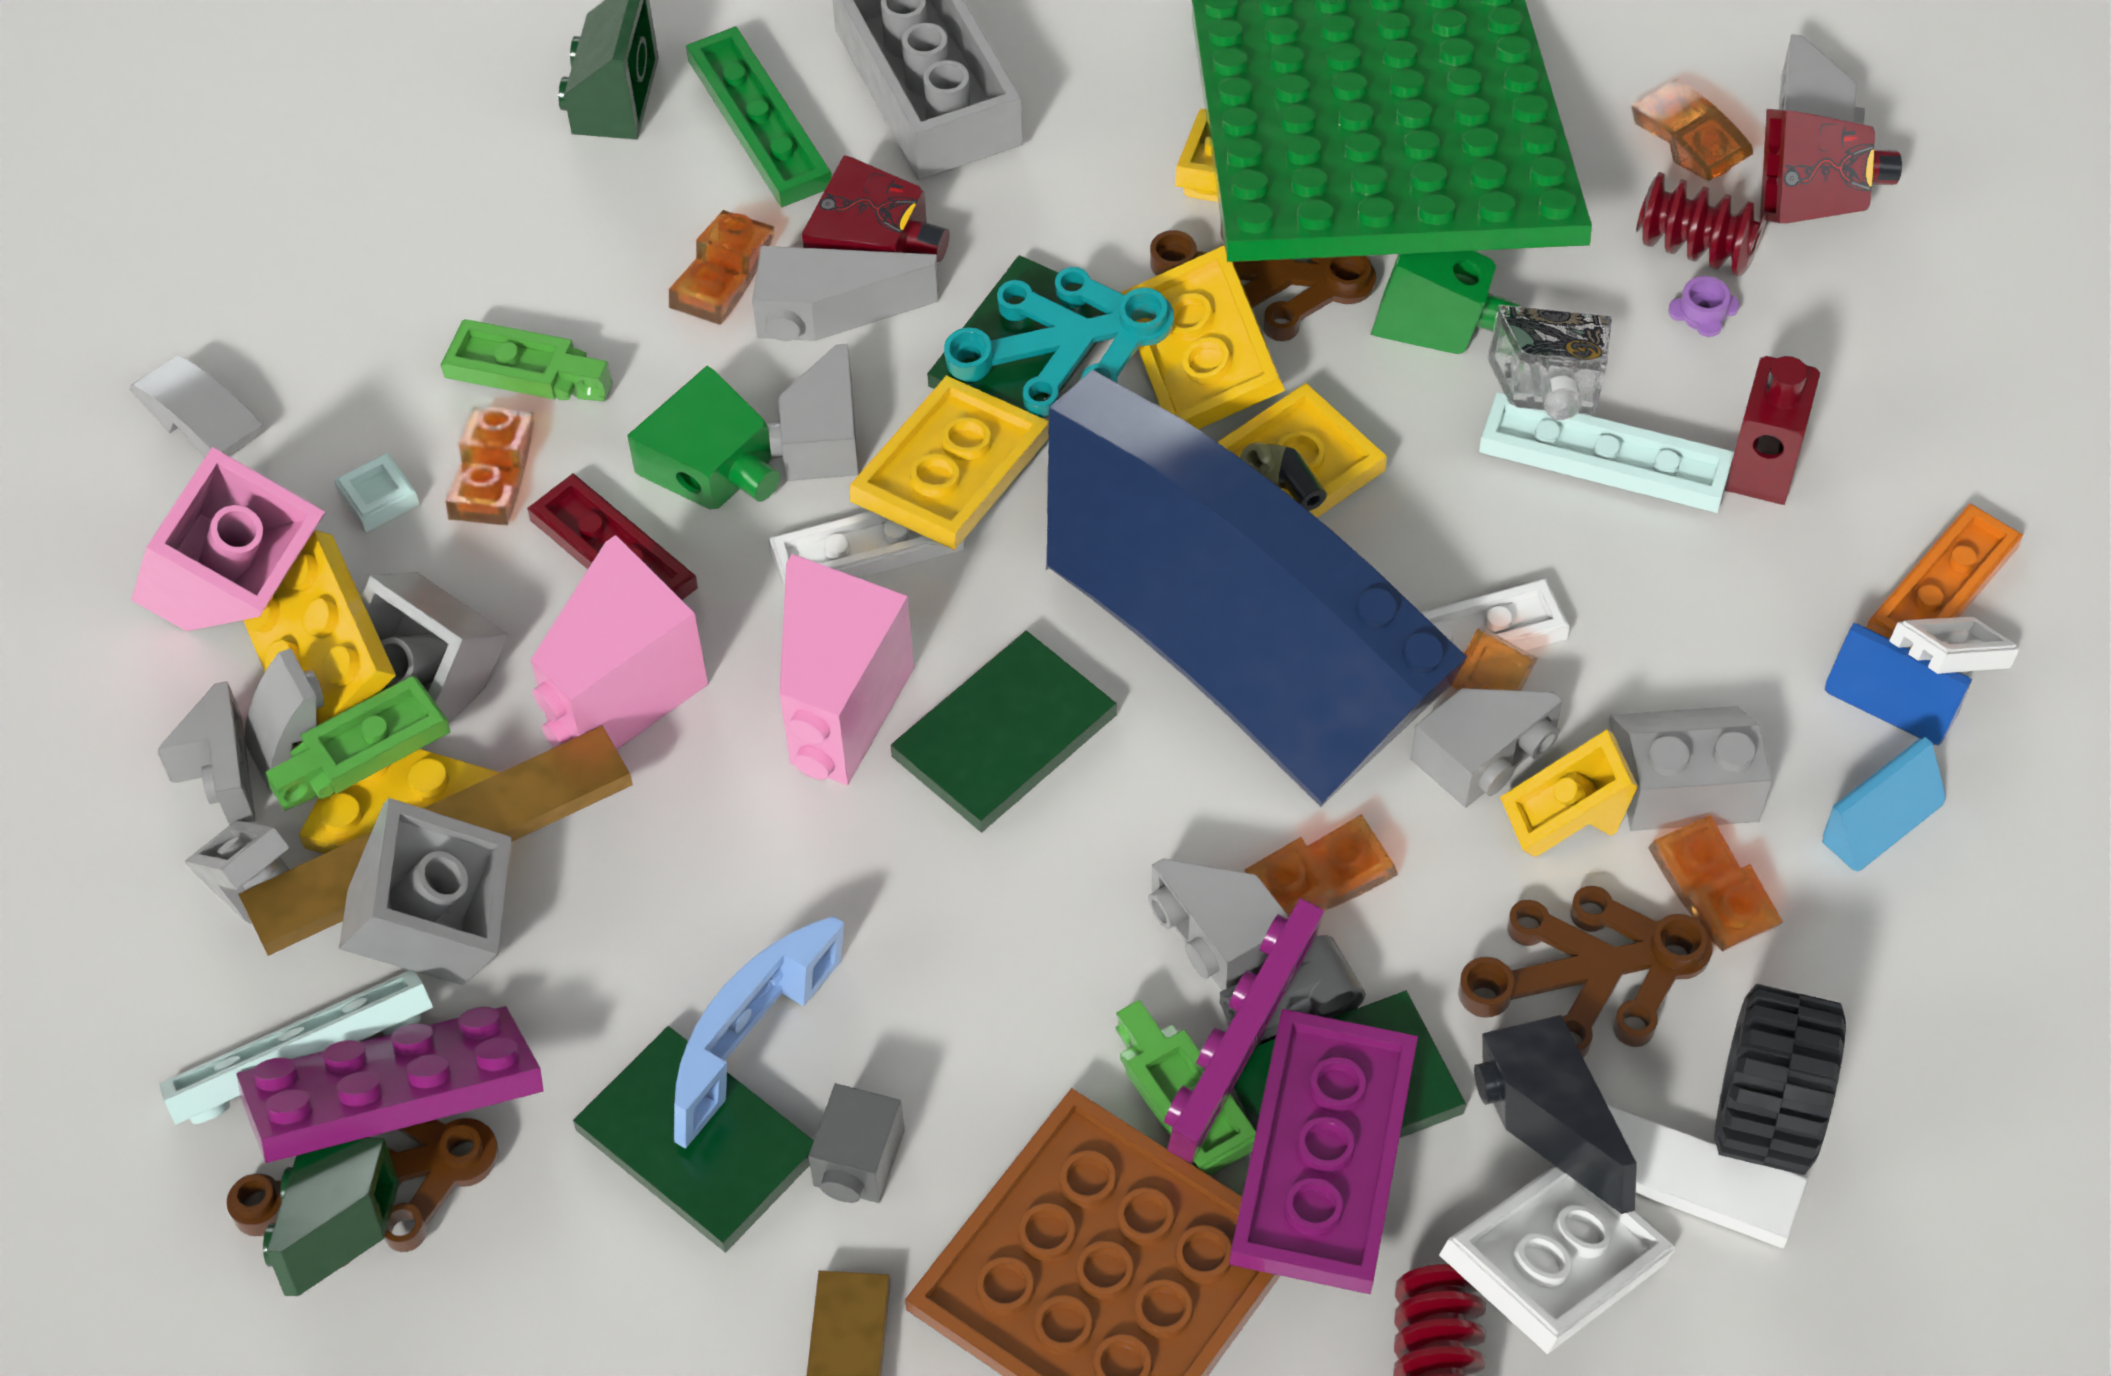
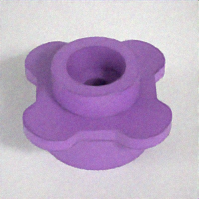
(1704, 305)

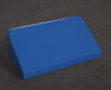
(1896, 686)

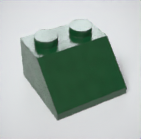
(611, 70)

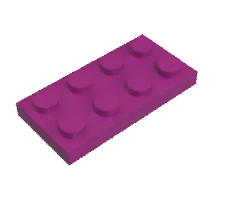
(387, 1082)
(1324, 1152)

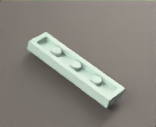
(1609, 454)
(206, 1089)

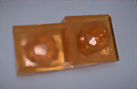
(1695, 129)
(722, 268)
(491, 466)
(1327, 870)
(1712, 884)

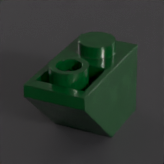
(330, 1211)

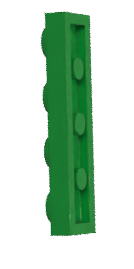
(759, 116)

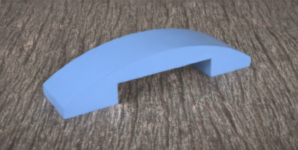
(788, 967)

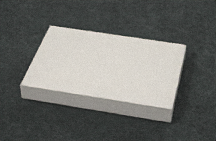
(1555, 1256)

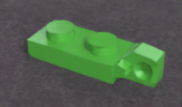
(524, 363)
(358, 743)
(1158, 1067)

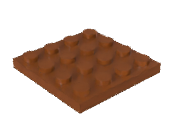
(1094, 1259)

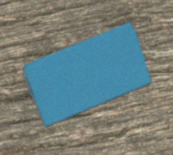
(1886, 806)

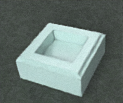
(376, 492)

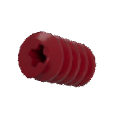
(1700, 225)
(1436, 1324)

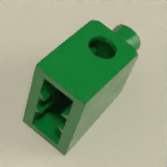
(1438, 300)
(705, 444)

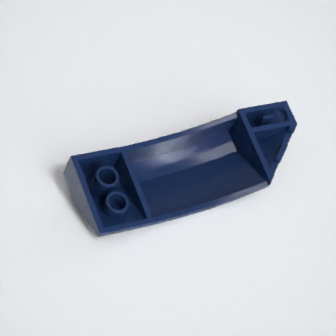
(1236, 586)

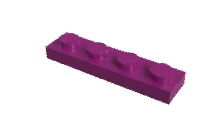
(1229, 1051)

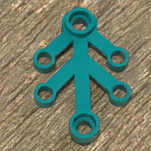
(1067, 334)

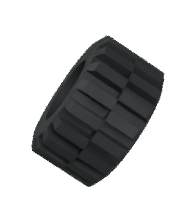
(1780, 1079)

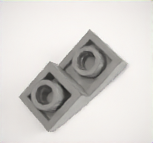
(198, 405)
(281, 711)

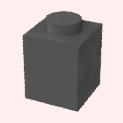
(856, 1144)

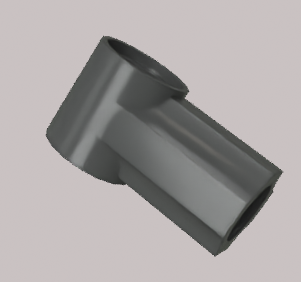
(1320, 988)

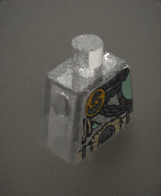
(1550, 359)

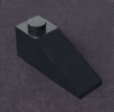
(1556, 1107)

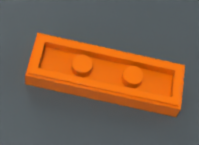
(1950, 572)

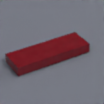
(583, 523)

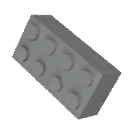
(932, 79)

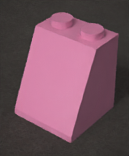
(223, 546)
(617, 652)
(840, 665)

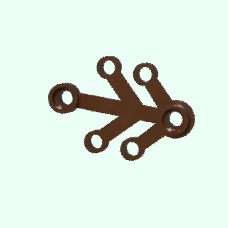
(1329, 278)
(1592, 964)
(430, 1160)

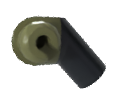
(1286, 470)

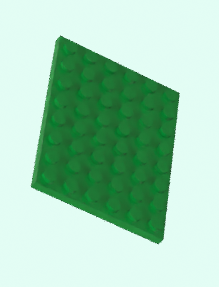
(1383, 129)

